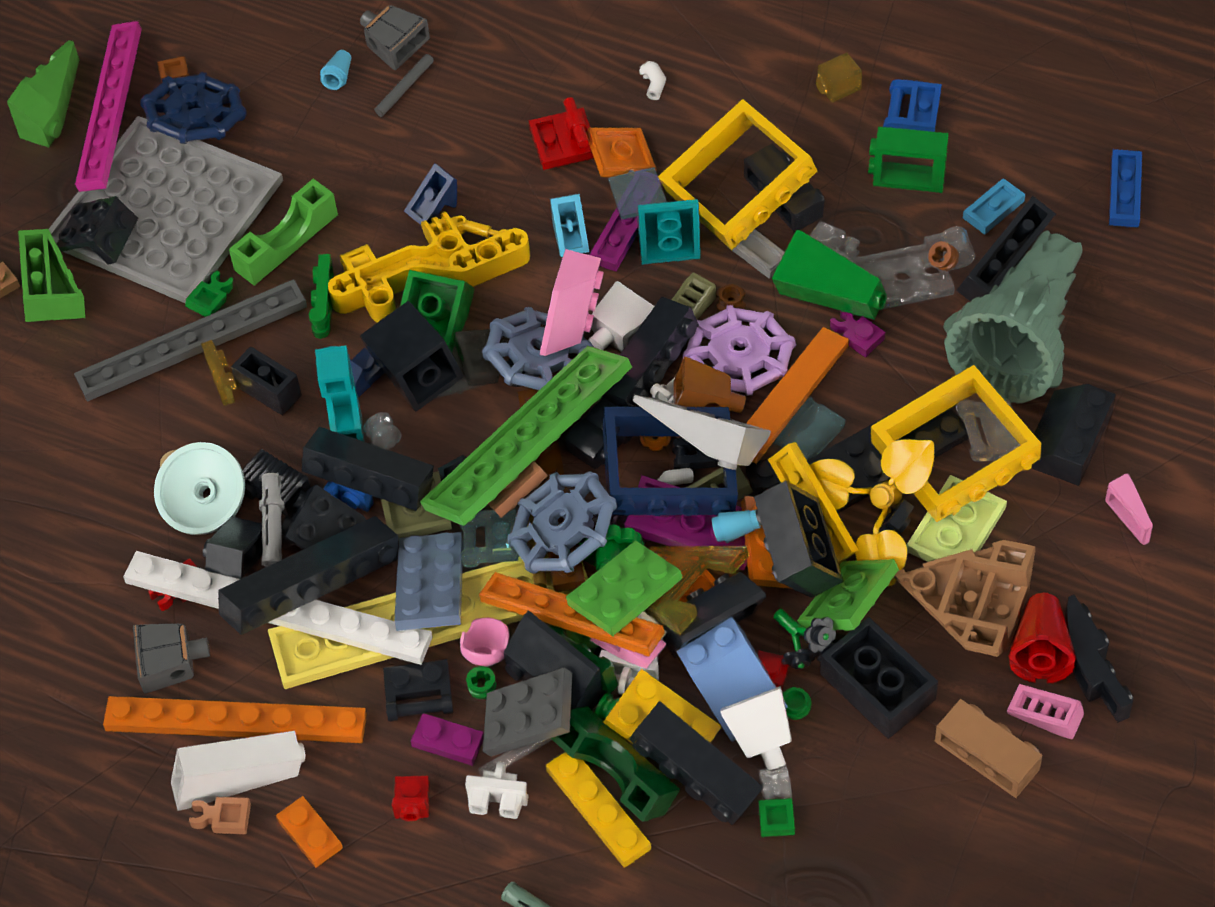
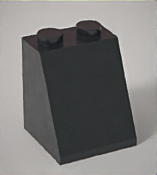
(412, 355)

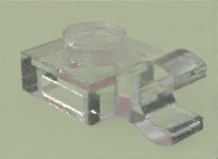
(836, 240)

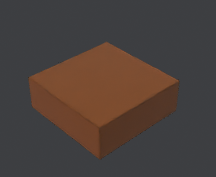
(173, 67)

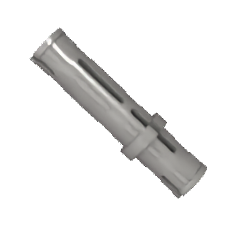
(271, 508)

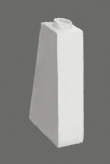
(234, 767)

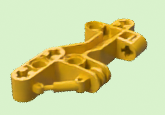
(375, 281)

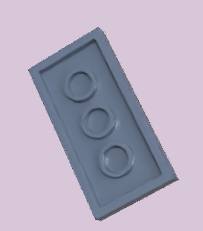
(429, 581)

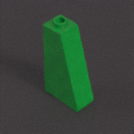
(827, 278)

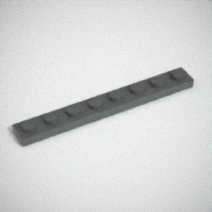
(187, 340)

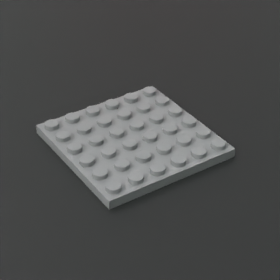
(188, 205)

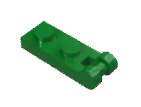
(320, 299)

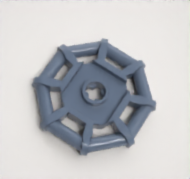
(521, 349)
(547, 506)

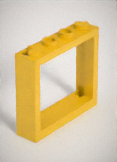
(712, 145)
(938, 401)

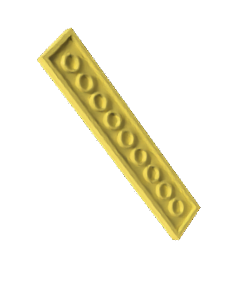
(310, 657)

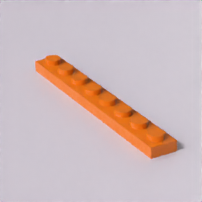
(234, 719)

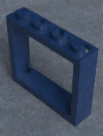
(660, 501)

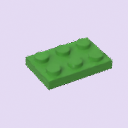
(624, 588)
(854, 597)

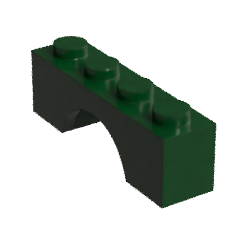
(642, 785)

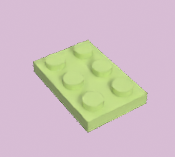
(959, 532)

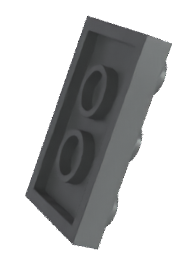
(527, 712)

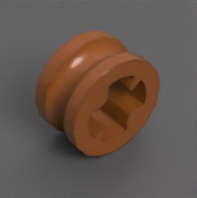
(950, 258)

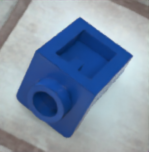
(349, 496)

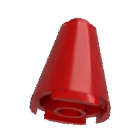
(1042, 642)

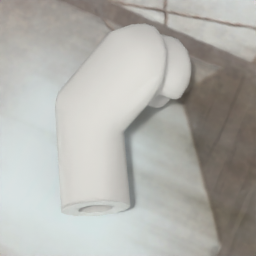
(677, 476)

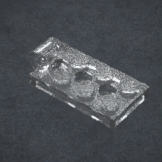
(913, 261)

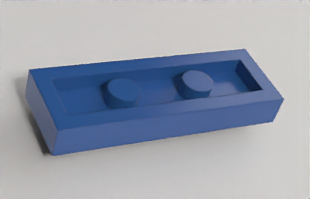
(1125, 188)

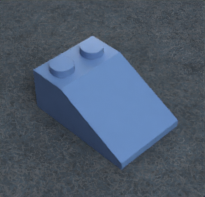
(725, 668)

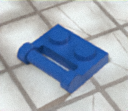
(922, 106)

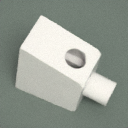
(618, 317)
(760, 726)

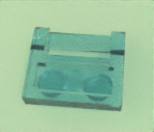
(496, 539)

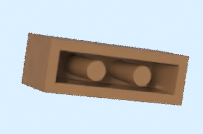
(988, 747)

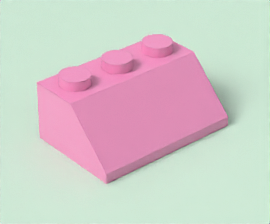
(571, 302)

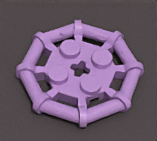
(753, 337)

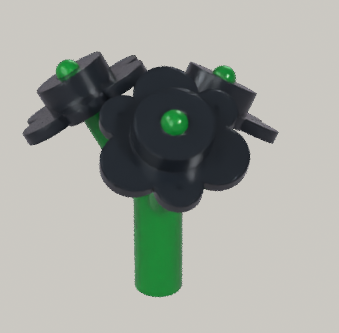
(819, 636)

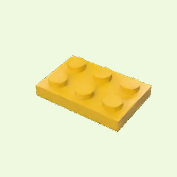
(643, 696)

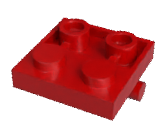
(562, 136)

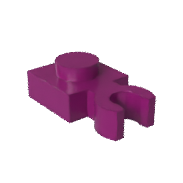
(862, 334)

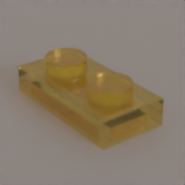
(223, 381)

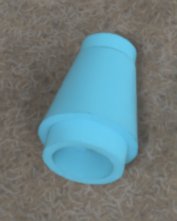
(336, 71)
(735, 524)

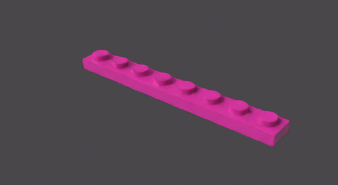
(108, 107)

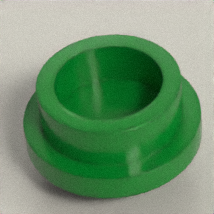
(798, 703)

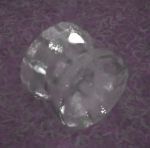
(382, 431)
(775, 783)

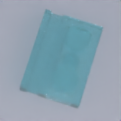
(811, 428)

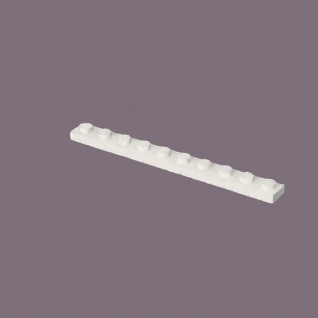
(312, 618)

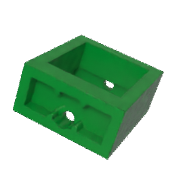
(908, 144)

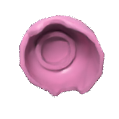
(485, 641)

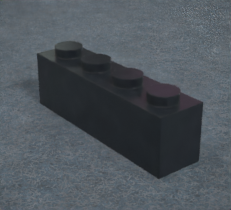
(1007, 249)
(653, 350)
(367, 468)
(695, 764)

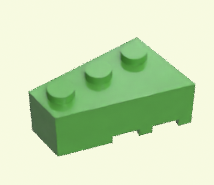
(46, 280)

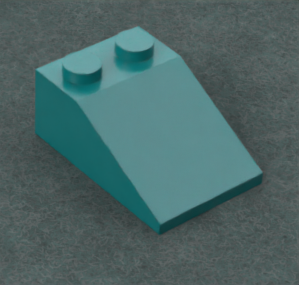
(669, 231)

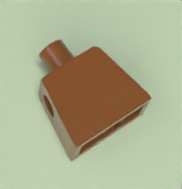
(704, 387)

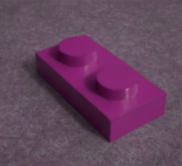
(447, 739)

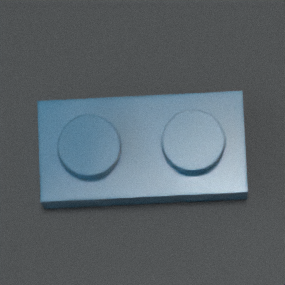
(993, 206)

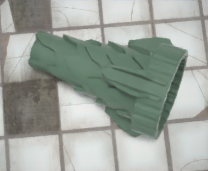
(1015, 327)

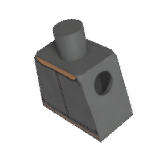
(394, 34)
(166, 654)

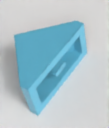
(569, 224)

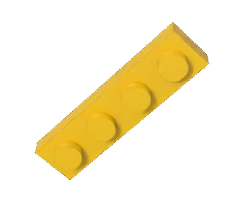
(793, 467)
(599, 808)

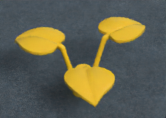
(909, 468)

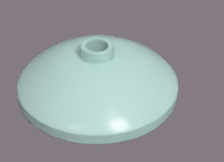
(186, 476)

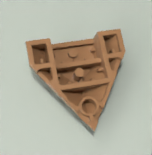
(976, 593)

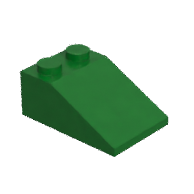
(440, 301)

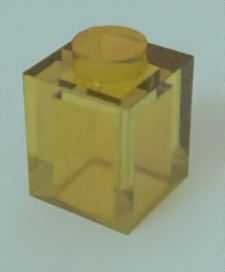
(839, 77)

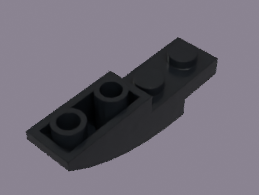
(1091, 667)

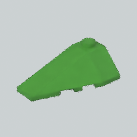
(43, 100)

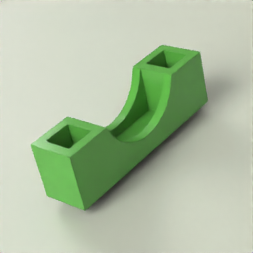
(260, 254)

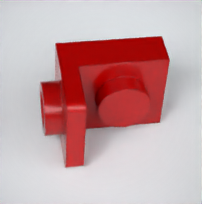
(411, 798)

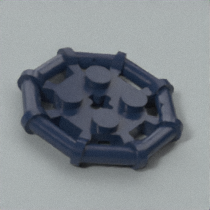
(193, 108)

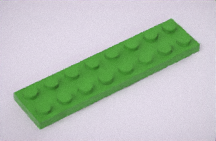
(525, 435)

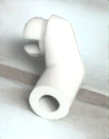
(654, 73)

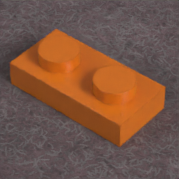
(309, 831)

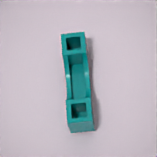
(339, 391)

